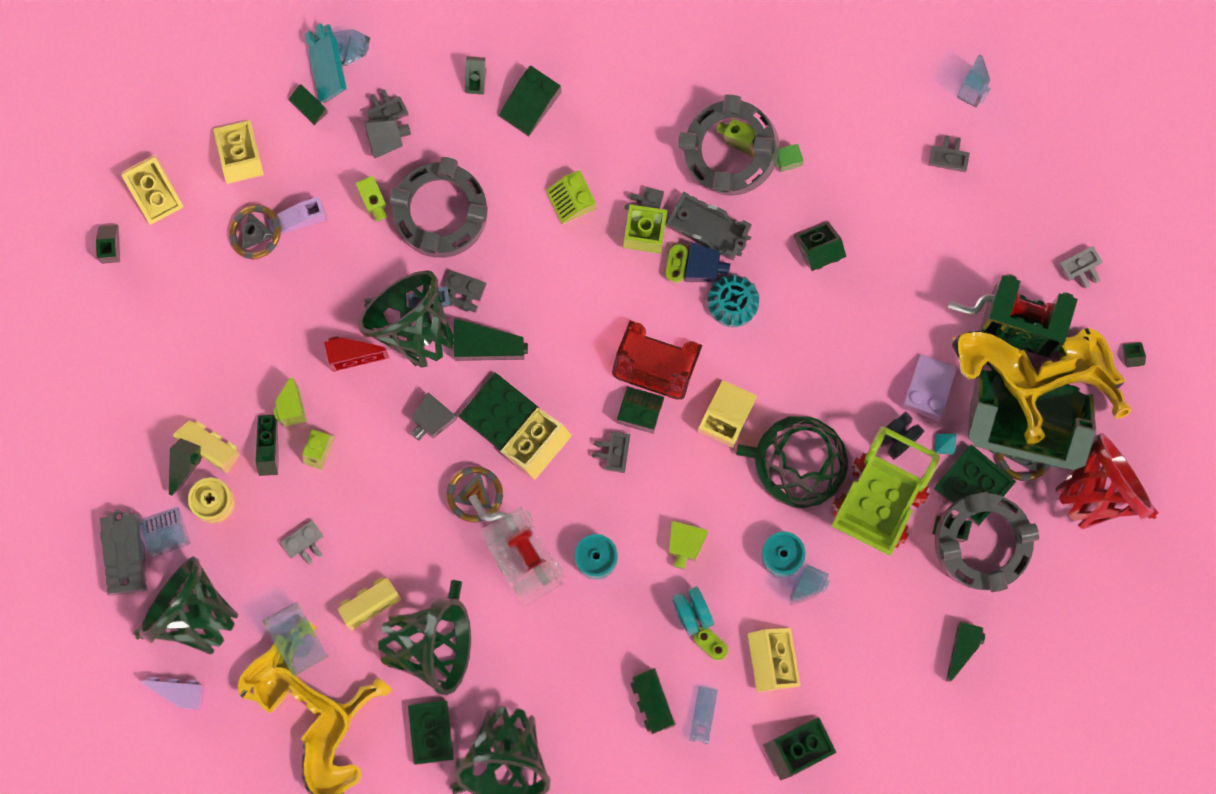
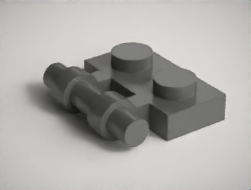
(464, 286)

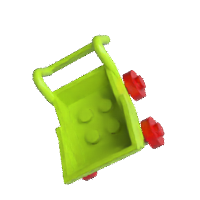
(882, 498)

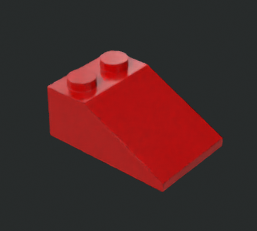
(349, 353)

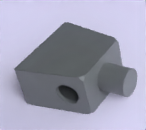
(385, 135)
(431, 418)

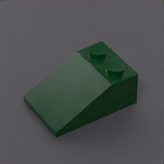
(530, 100)
(799, 748)

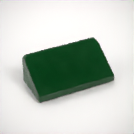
(308, 104)

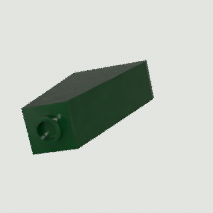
(483, 343)

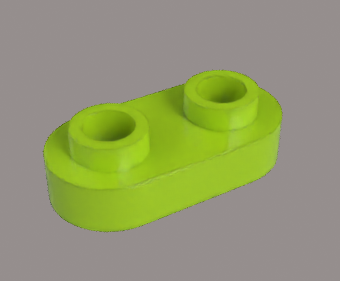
(677, 264)
(710, 644)

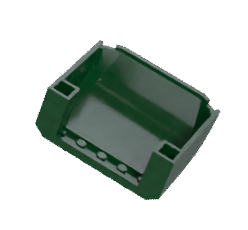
(1000, 423)

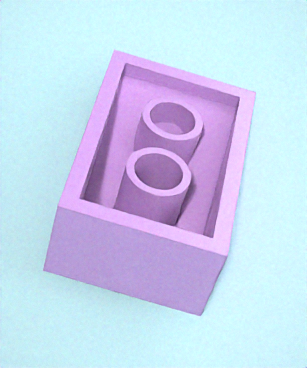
(929, 387)

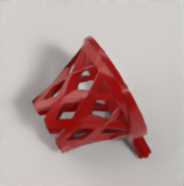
(1122, 477)

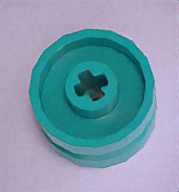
(779, 565)
(601, 567)
(691, 611)

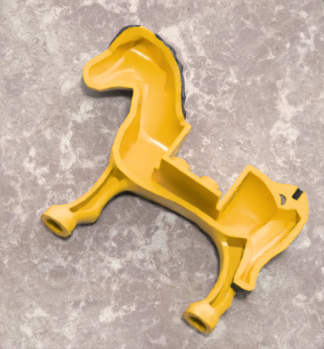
(1079, 361)
(274, 683)

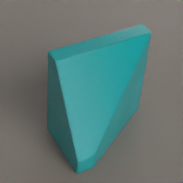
(945, 443)

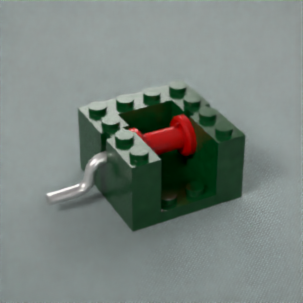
(1023, 322)

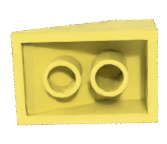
(238, 151)
(152, 189)

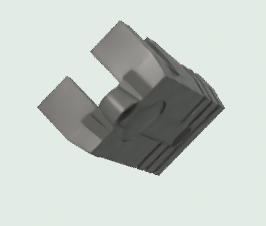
(709, 226)
(123, 552)

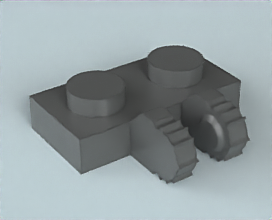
(391, 109)
(949, 158)
(651, 198)
(617, 452)

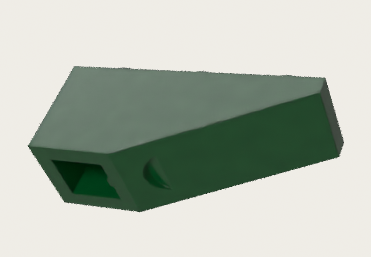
(267, 445)

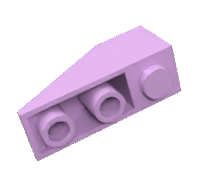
(300, 216)
(180, 694)

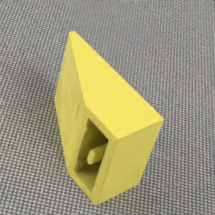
(727, 413)

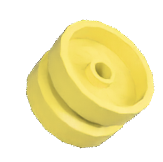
(201, 494)

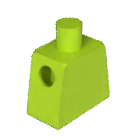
(739, 136)
(369, 190)
(317, 448)
(685, 543)

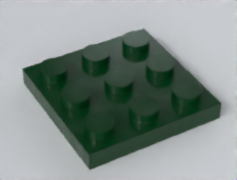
(497, 411)
(973, 475)

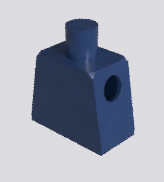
(704, 264)

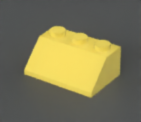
(536, 443)
(212, 448)
(368, 603)
(773, 659)

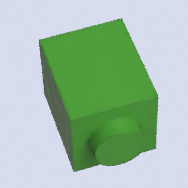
(789, 158)

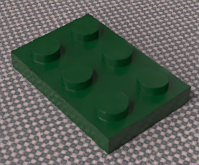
(430, 732)

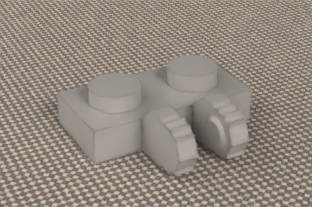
(1081, 263)
(302, 540)

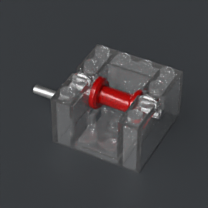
(519, 553)

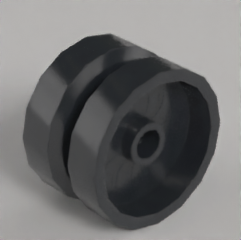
(899, 426)

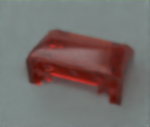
(655, 363)

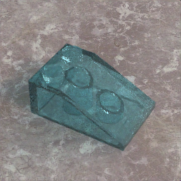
(295, 638)

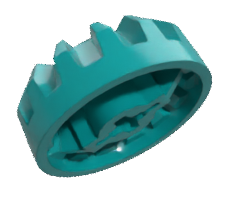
(719, 308)

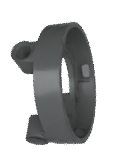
(765, 147)
(430, 243)
(949, 550)

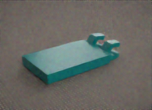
(325, 63)

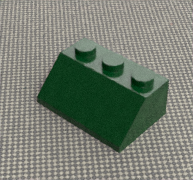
(652, 702)

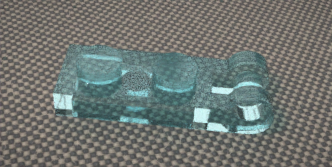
(703, 714)

